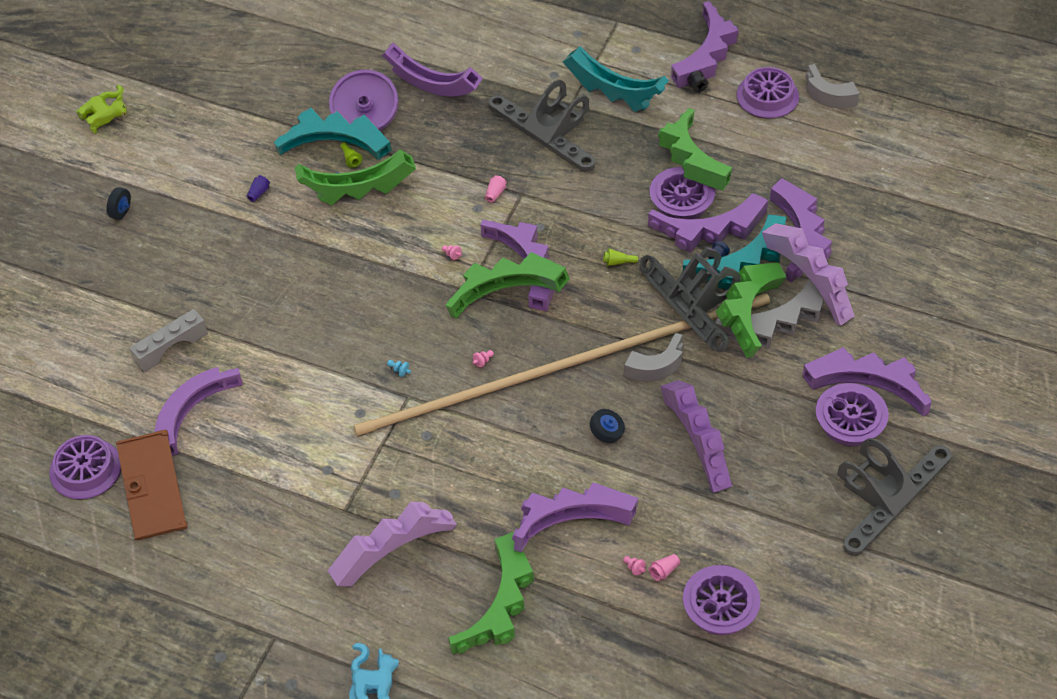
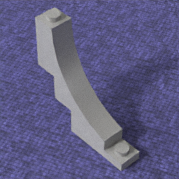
(784, 319)

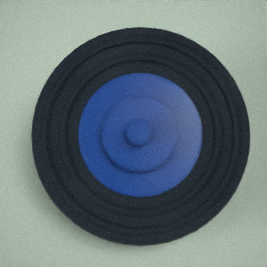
(118, 203)
(607, 426)

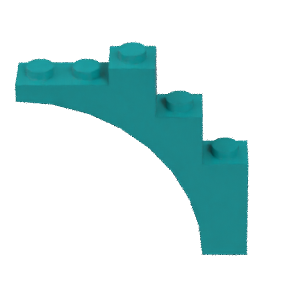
(615, 86)
(334, 127)
(746, 256)

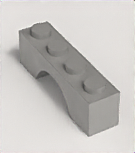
(149, 351)

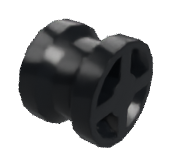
(697, 81)

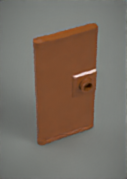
(151, 485)

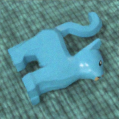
(372, 681)

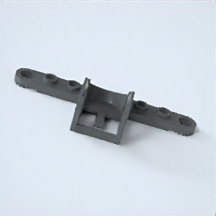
(546, 129)
(688, 297)
(891, 493)

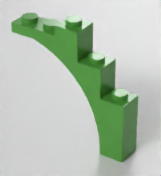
(695, 163)
(382, 177)
(482, 281)
(737, 309)
(509, 601)

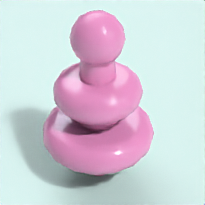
(453, 252)
(481, 358)
(637, 566)

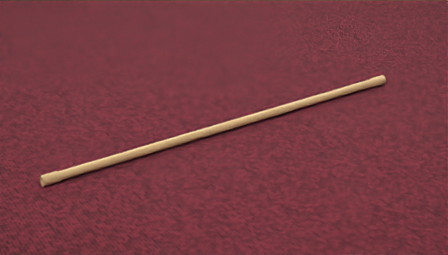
(371, 425)

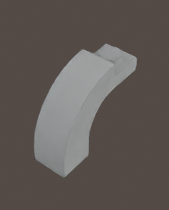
(830, 94)
(655, 367)

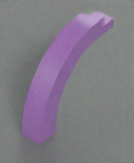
(429, 80)
(189, 395)

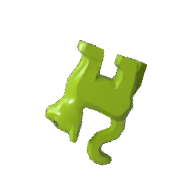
(101, 111)

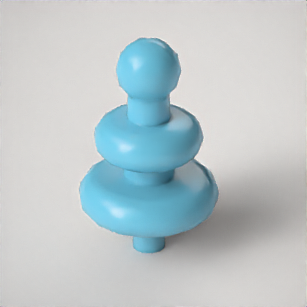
(398, 366)

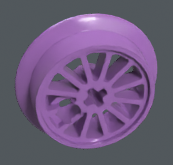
(763, 88)
(685, 200)
(851, 415)
(84, 466)
(727, 605)

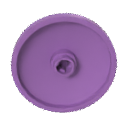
(366, 94)

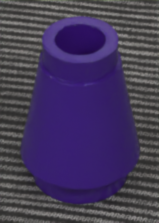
(258, 187)

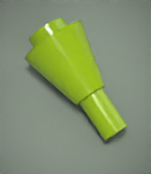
(352, 157)
(615, 257)

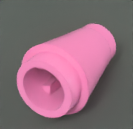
(495, 188)
(662, 568)

